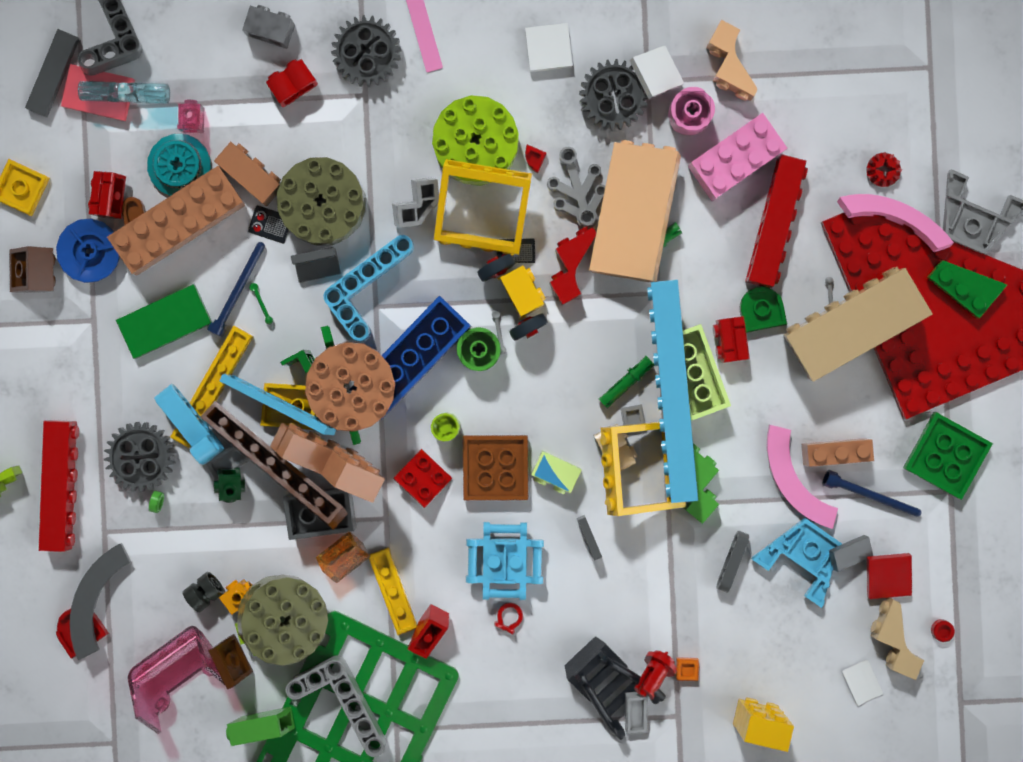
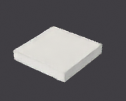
(548, 47)
(656, 72)

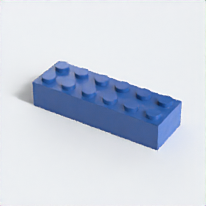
(423, 346)

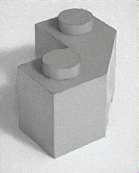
(425, 197)

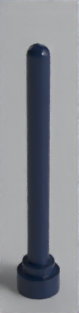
(219, 325)
(832, 479)

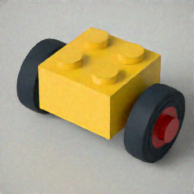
(520, 291)

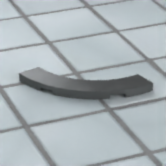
(86, 597)

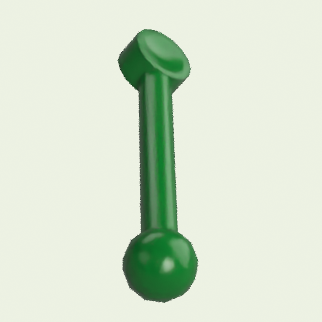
(268, 319)

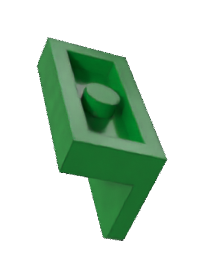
(305, 357)

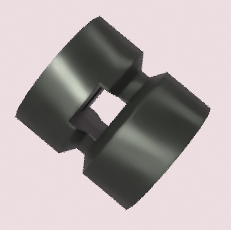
(200, 594)

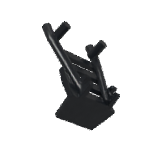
(584, 662)

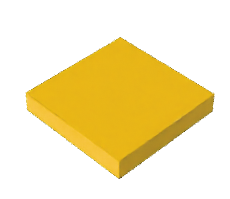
(21, 187)

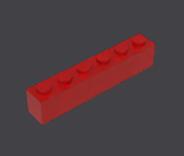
(776, 220)
(57, 485)

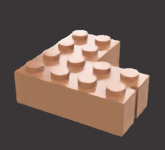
(339, 466)

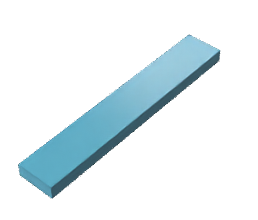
(277, 404)

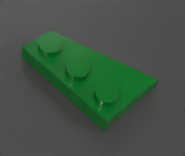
(966, 287)

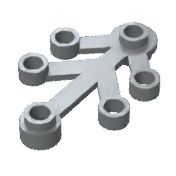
(578, 191)

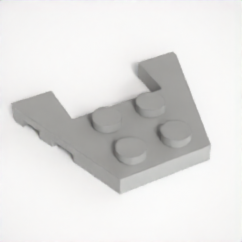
(973, 224)

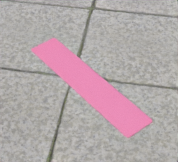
(424, 35)

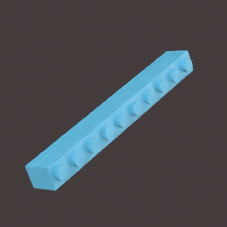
(674, 391)

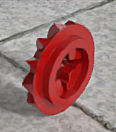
(877, 176)

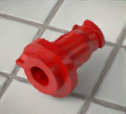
(658, 667)

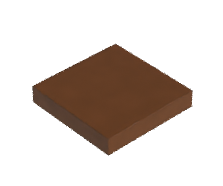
(230, 661)

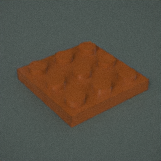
(495, 467)

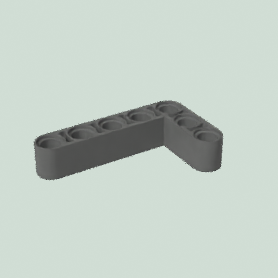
(117, 45)

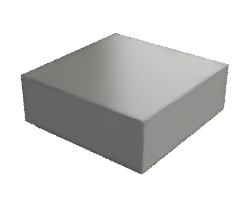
(632, 415)

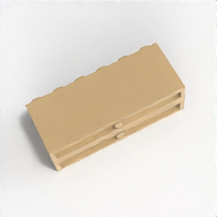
(857, 323)

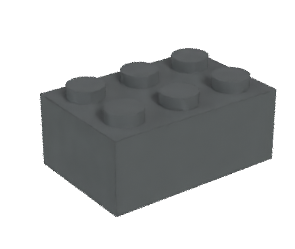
(304, 524)

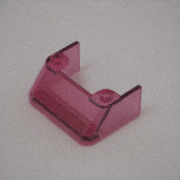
(165, 671)

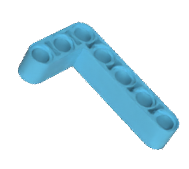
(362, 282)

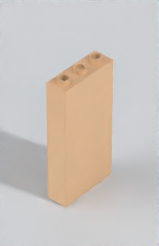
(635, 211)

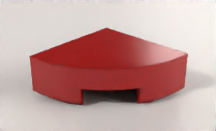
(534, 157)

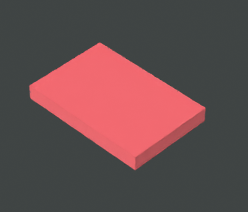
(71, 100)

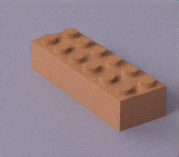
(176, 221)

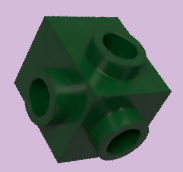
(229, 485)

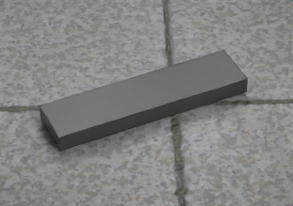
(52, 73)

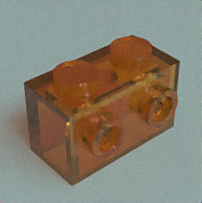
(342, 557)

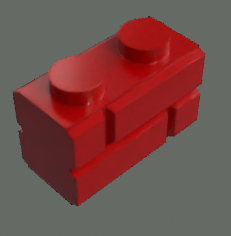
(107, 195)
(731, 339)

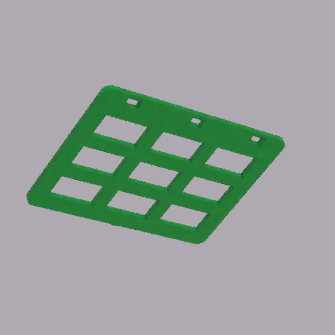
(339, 627)

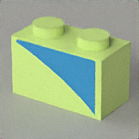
(556, 472)

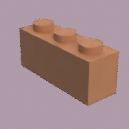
(249, 173)
(837, 452)

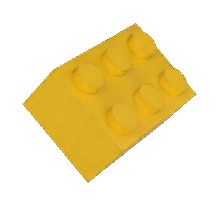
(763, 724)

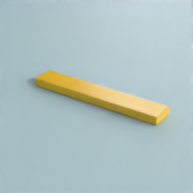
(224, 363)

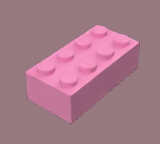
(737, 157)

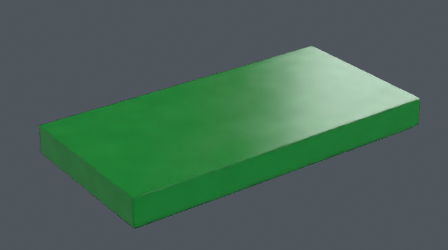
(164, 321)

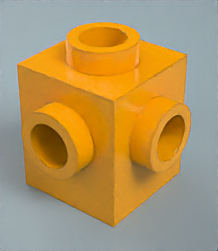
(235, 593)

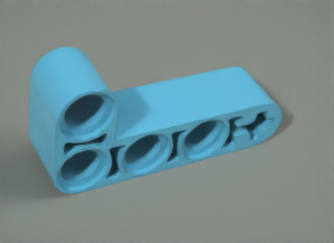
(190, 424)

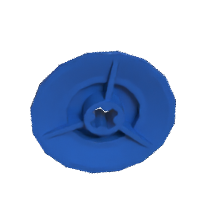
(72, 251)

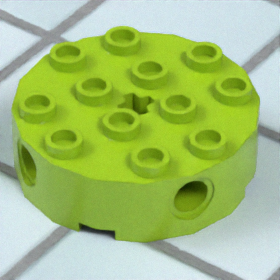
(481, 119)

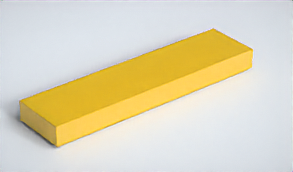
(393, 591)

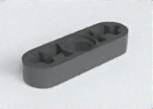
(732, 561)

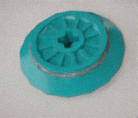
(172, 149)

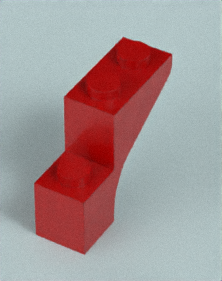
(570, 254)

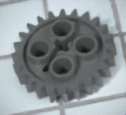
(351, 39)
(594, 97)
(141, 475)

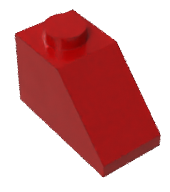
(429, 631)

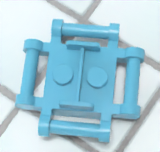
(504, 561)

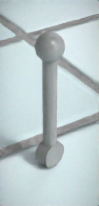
(829, 281)
(496, 314)

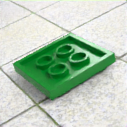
(947, 455)

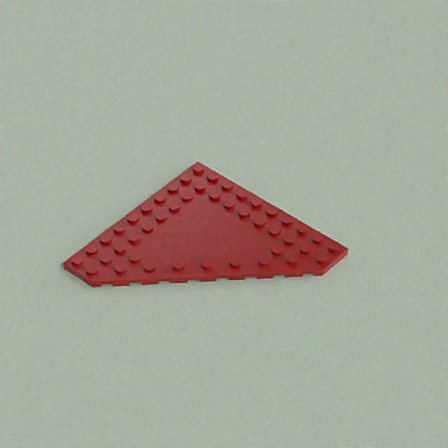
(951, 348)

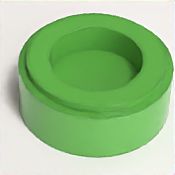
(156, 502)

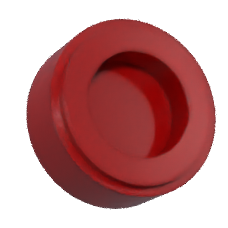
(942, 630)

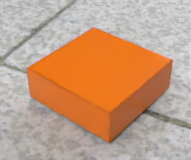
(687, 669)

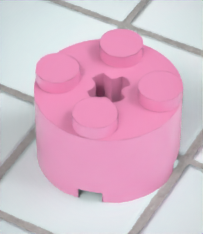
(700, 103)

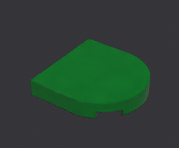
(762, 309)

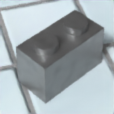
(268, 26)

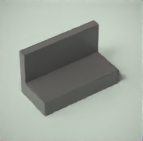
(316, 264)

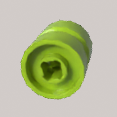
(445, 426)

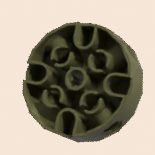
(306, 185)
(261, 624)

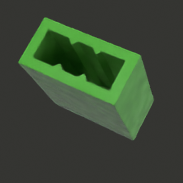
(260, 726)

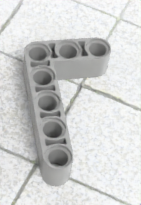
(345, 698)

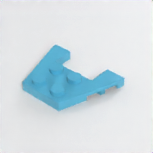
(808, 548)

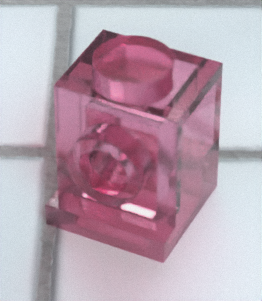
(195, 123)

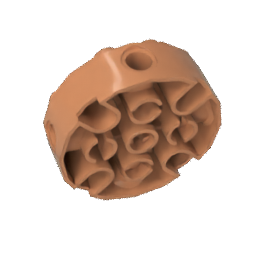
(330, 397)

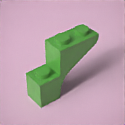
(706, 502)

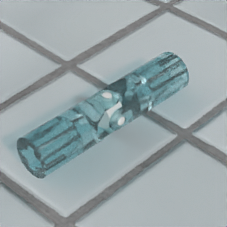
(122, 92)

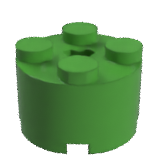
(471, 339)

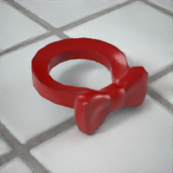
(511, 627)

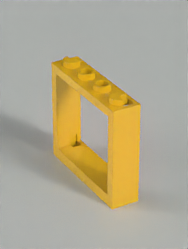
(489, 174)
(612, 475)

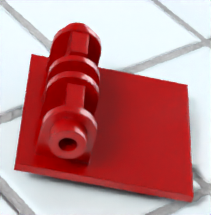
(422, 478)

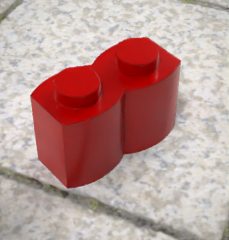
(291, 82)

